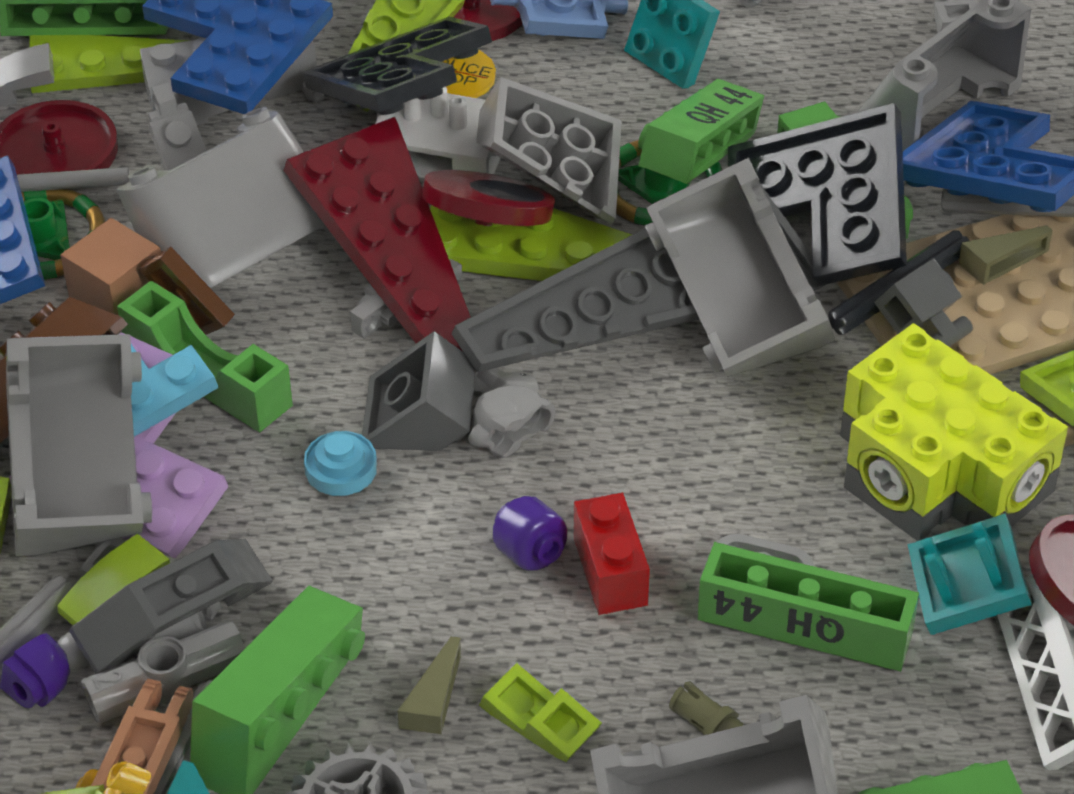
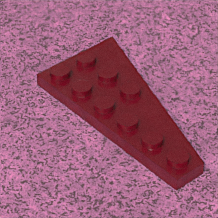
(376, 212)

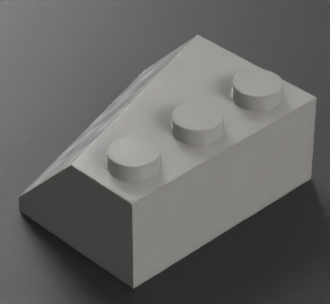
(555, 143)

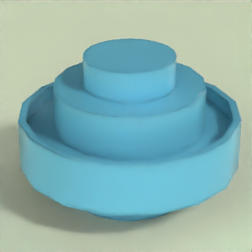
(340, 463)

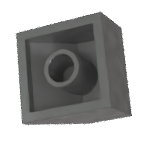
(421, 398)

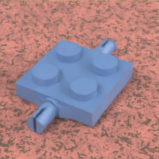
(566, 17)

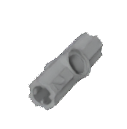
(164, 660)

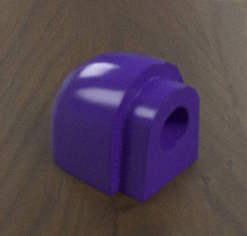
(36, 672)

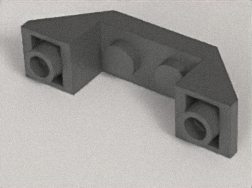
(159, 600)

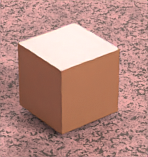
(106, 265)

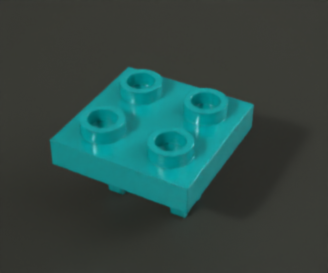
(672, 37)
(968, 574)

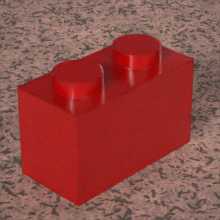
(611, 553)

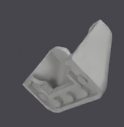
(969, 54)
(225, 203)
(739, 271)
(73, 442)
(757, 758)

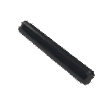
(862, 306)

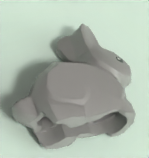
(508, 411)

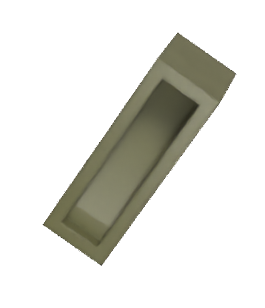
(1000, 254)
(430, 698)

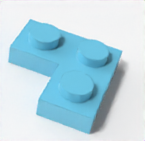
(169, 388)

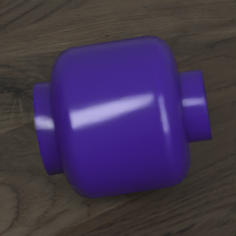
(527, 531)

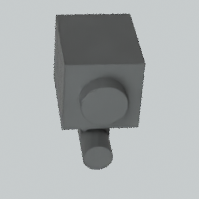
(923, 300)

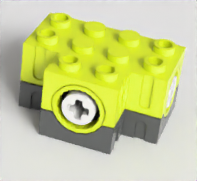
(943, 438)

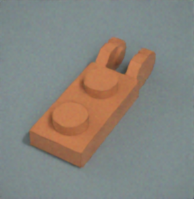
(148, 735)

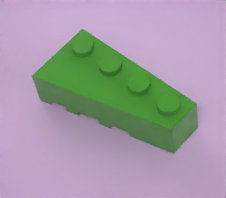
(271, 689)

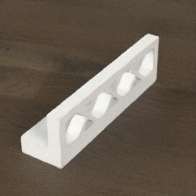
(1057, 653)

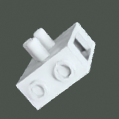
(444, 134)

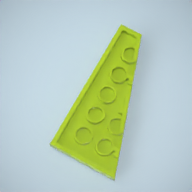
(523, 250)

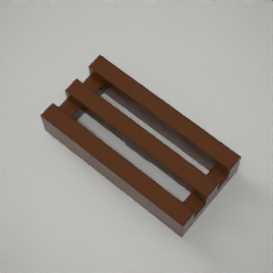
(180, 279)

